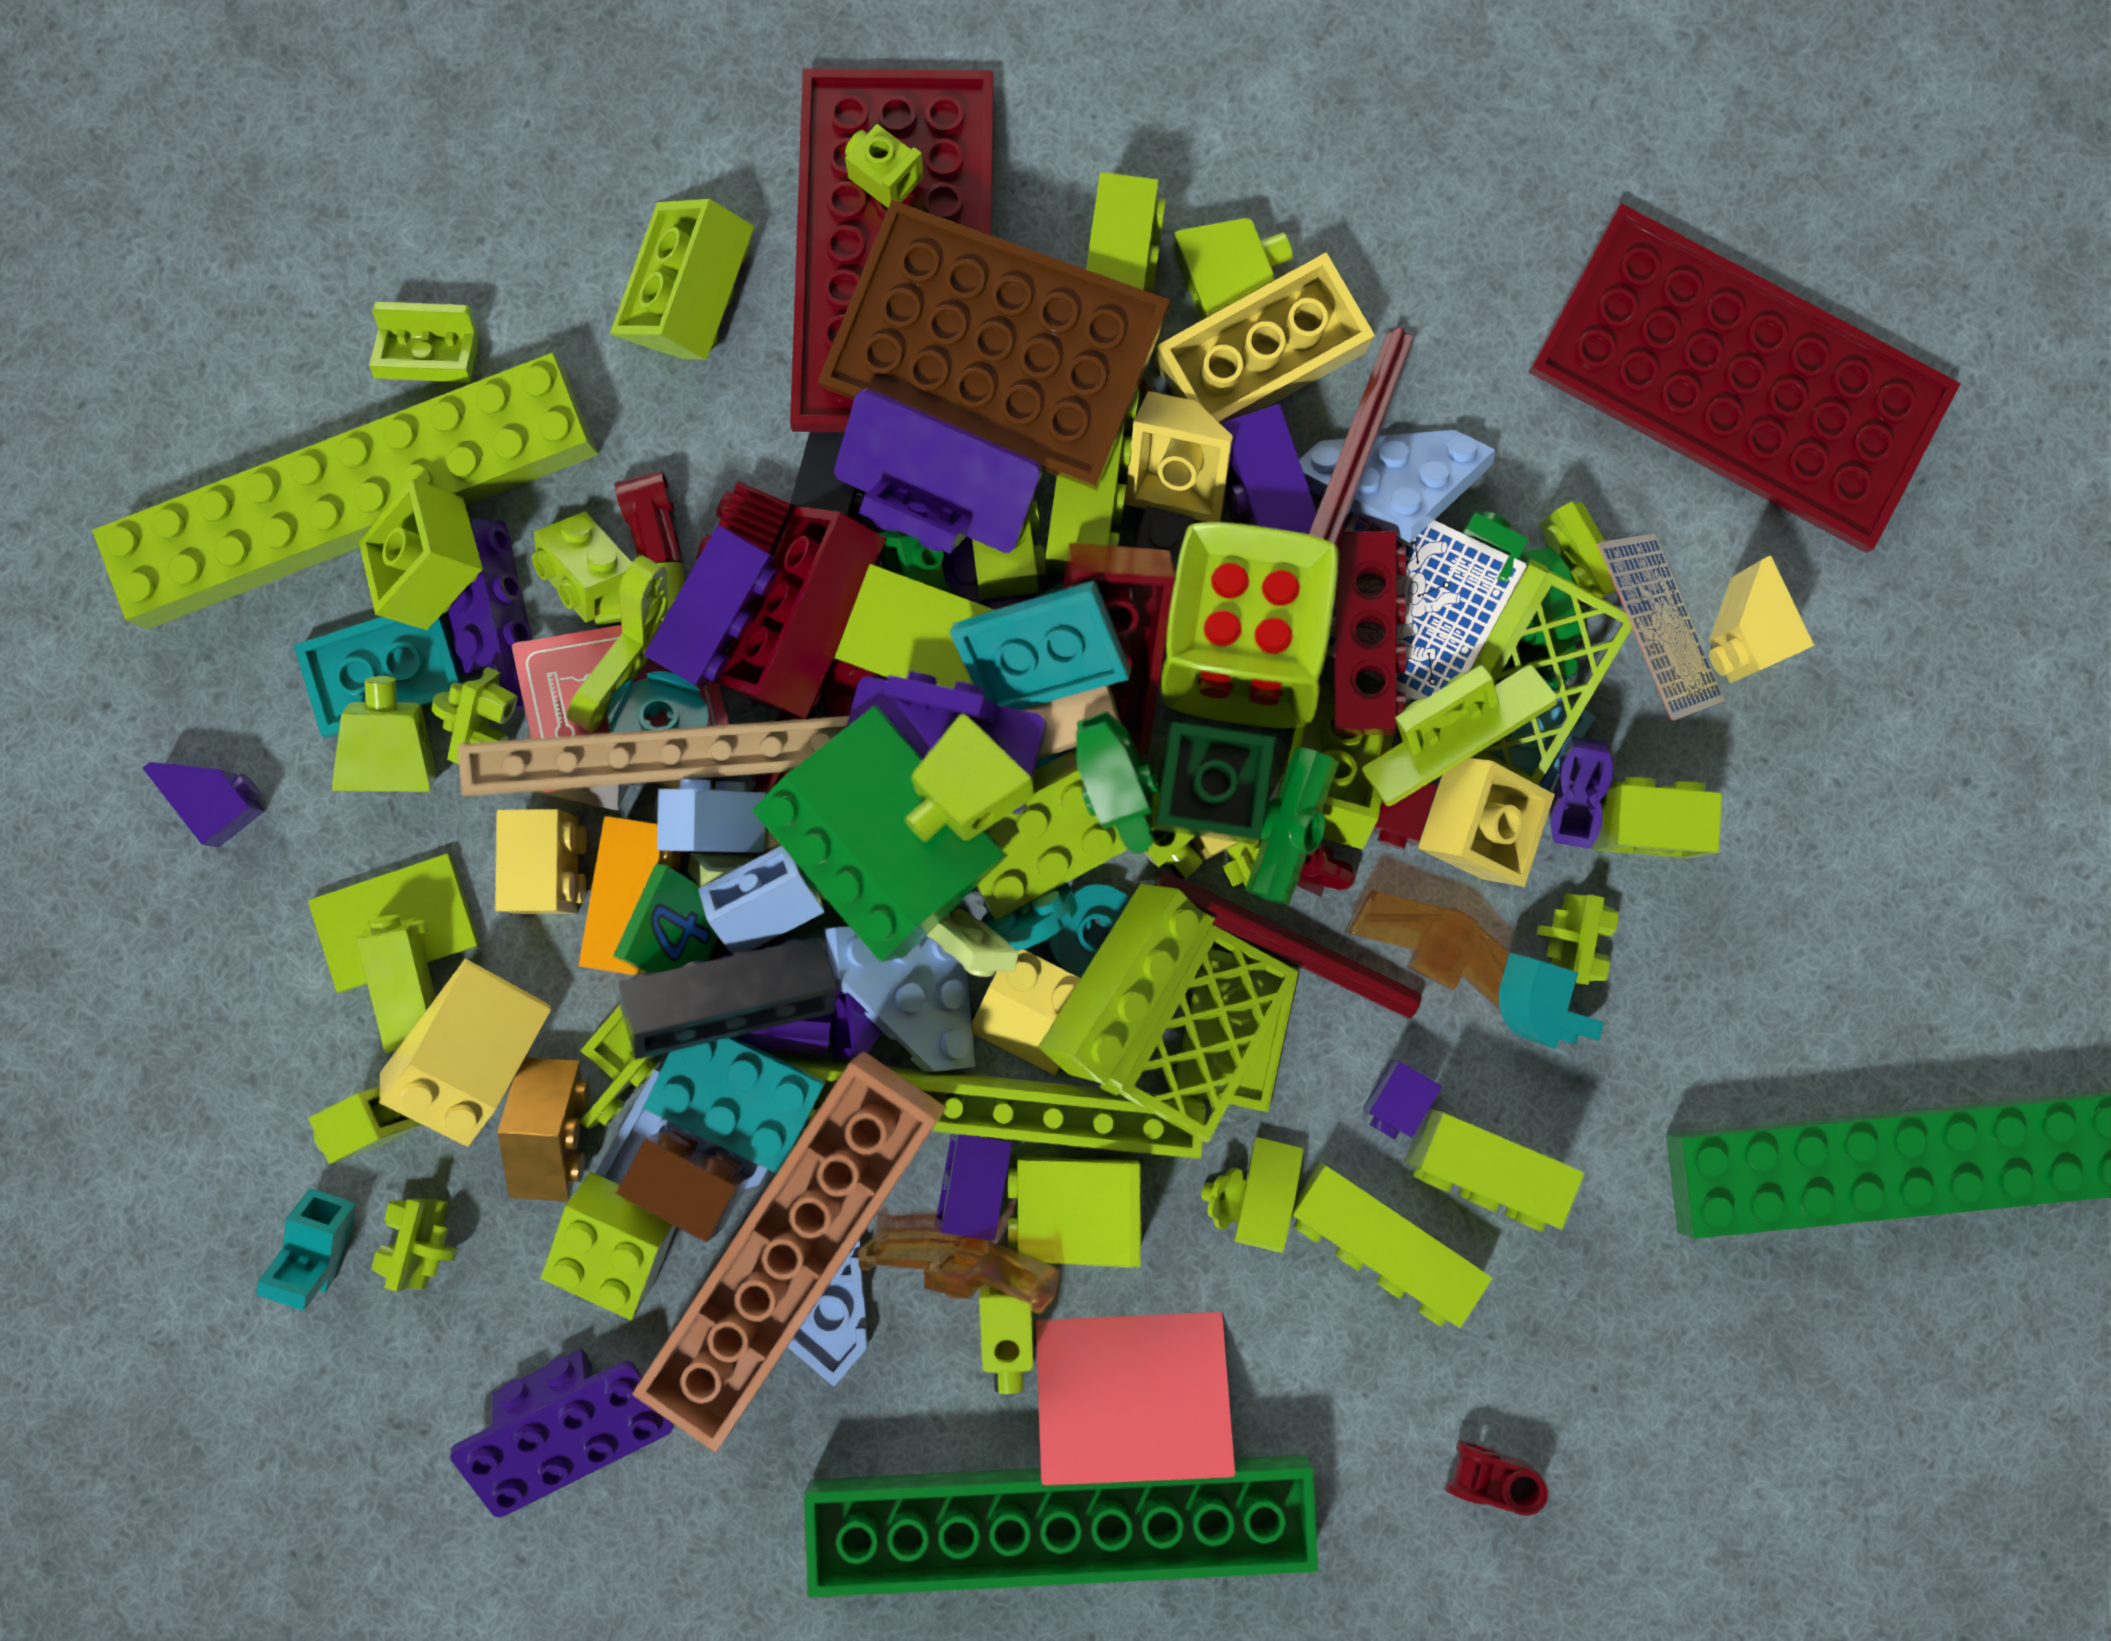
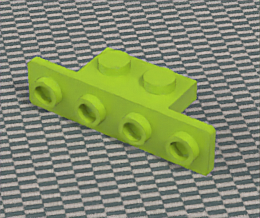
(1456, 726)
(613, 1054)

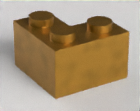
(543, 1129)

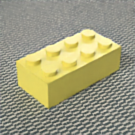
(1267, 343)

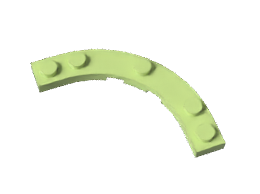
(959, 933)

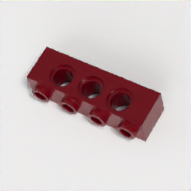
(1362, 555)

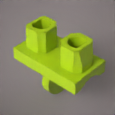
(470, 708)
(1576, 933)
(418, 1244)

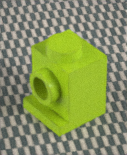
(886, 177)

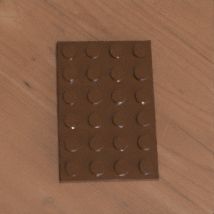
(996, 341)

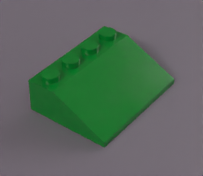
(849, 835)

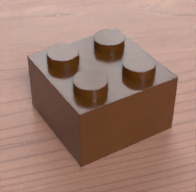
(684, 1183)

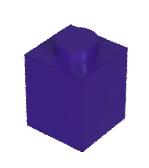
(1401, 1100)

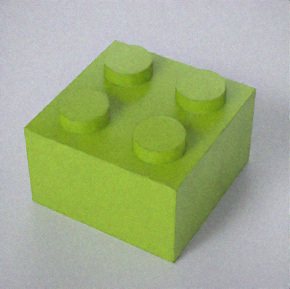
(419, 555)
(1661, 820)
(607, 1248)

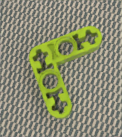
(642, 612)

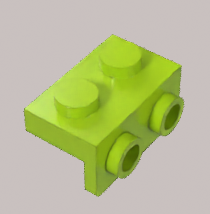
(424, 342)
(1576, 541)
(579, 562)

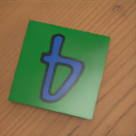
(666, 925)

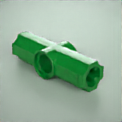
(1292, 825)

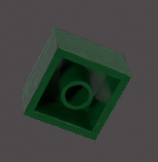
(1214, 783)

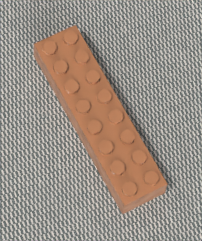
(789, 1250)

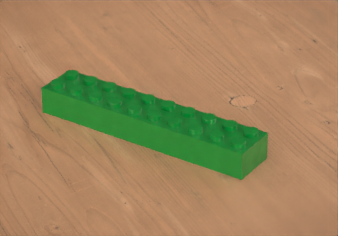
(1891, 1165)
(1018, 1533)

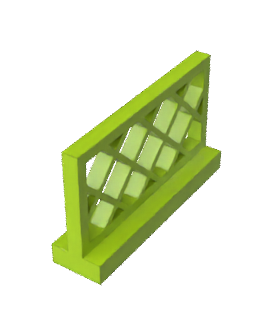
(1503, 642)
(1159, 1019)

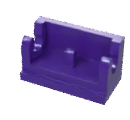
(973, 1186)

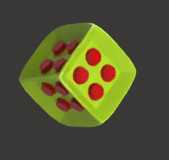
(1249, 624)

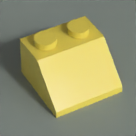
(1178, 458)
(1756, 623)
(1023, 1007)

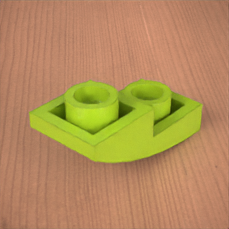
(1269, 1195)

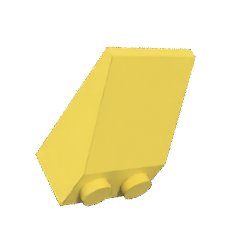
(463, 1053)

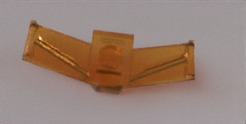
(1444, 941)
(962, 1265)

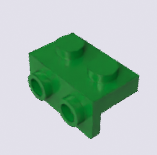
(1495, 532)

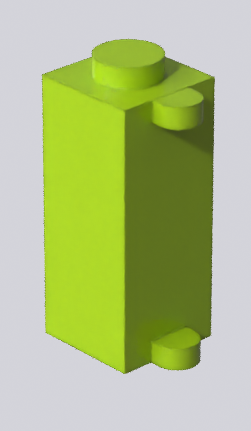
(396, 975)

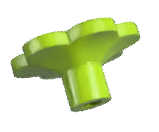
(1224, 1197)

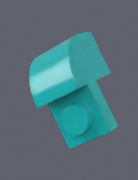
(1536, 1003)
(311, 1250)

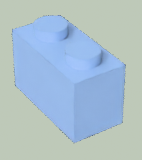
(709, 819)
(760, 901)

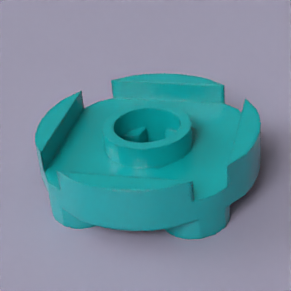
(657, 693)
(1093, 902)
(1034, 920)

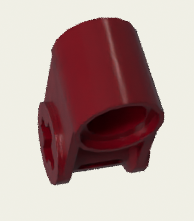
(1486, 1479)

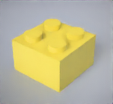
(1487, 821)
(539, 862)

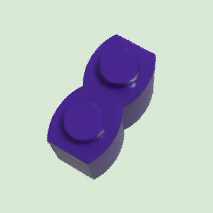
(1584, 777)

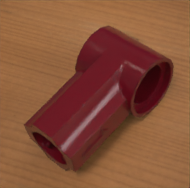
(648, 513)

